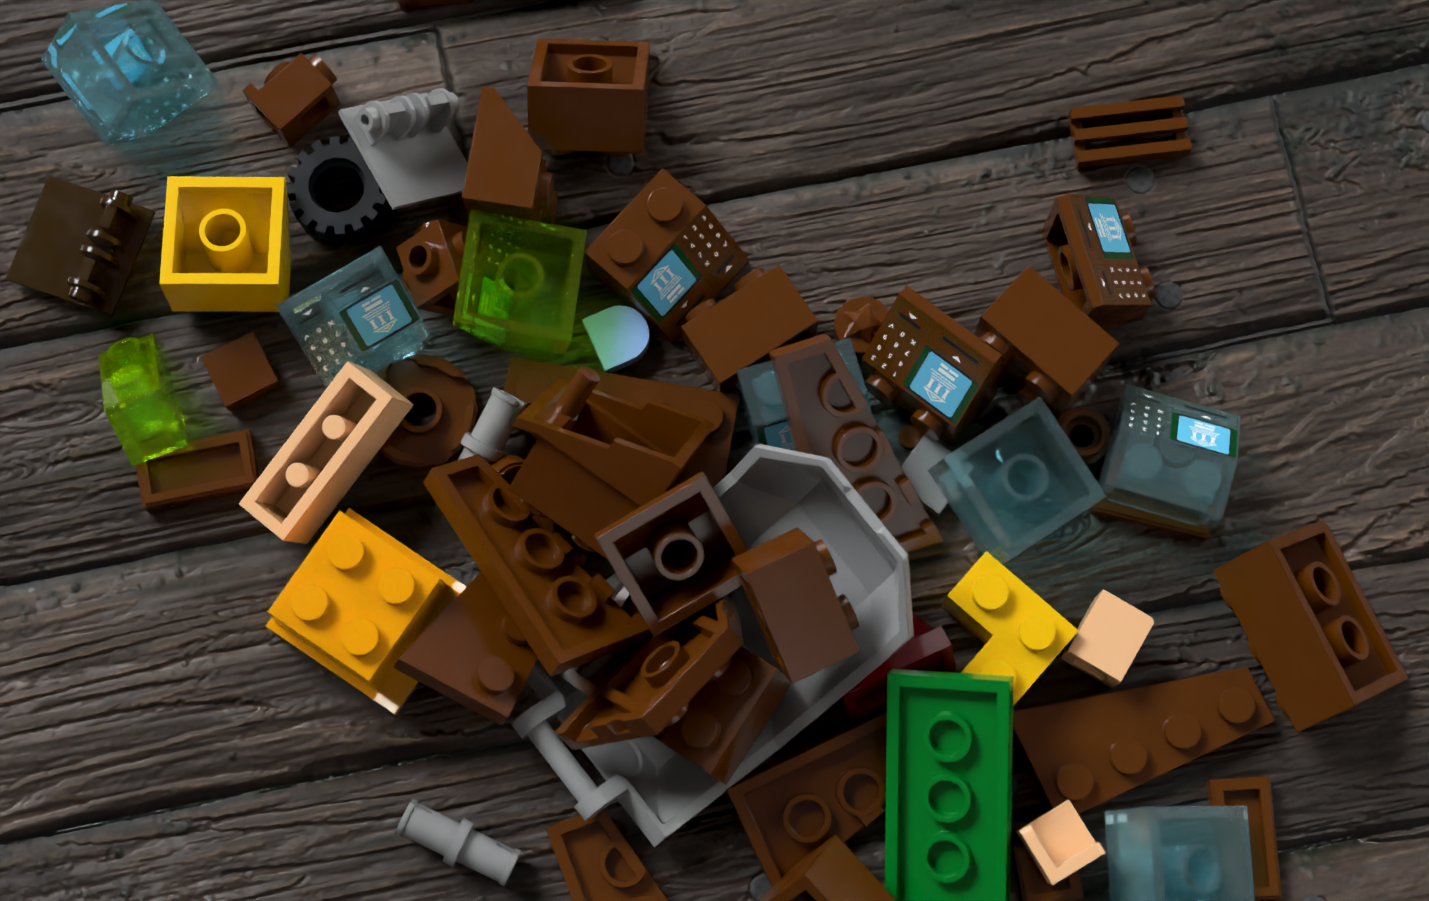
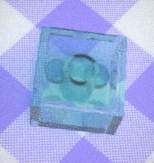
(1017, 482)

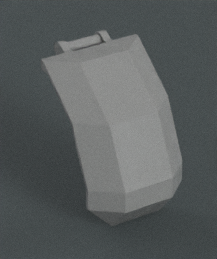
(763, 498)

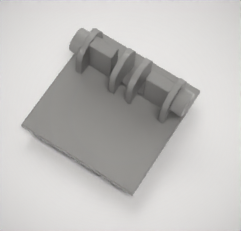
(409, 146)

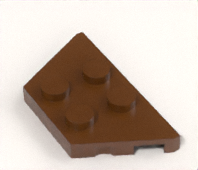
(658, 679)

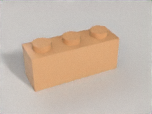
(326, 454)

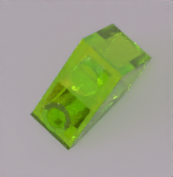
(141, 399)

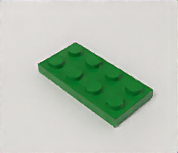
(948, 786)

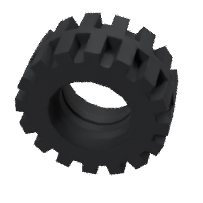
(307, 179)

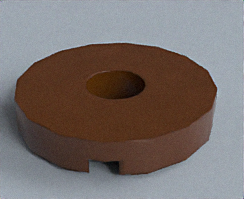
(456, 412)

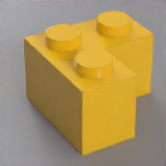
(1011, 620)

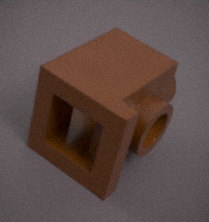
(295, 97)

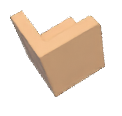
(1108, 639)
(1059, 842)

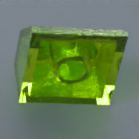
(519, 283)

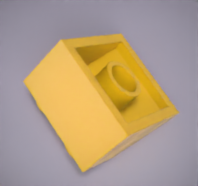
(226, 244)

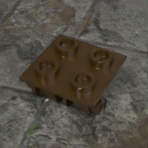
(81, 245)

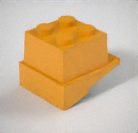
(362, 606)

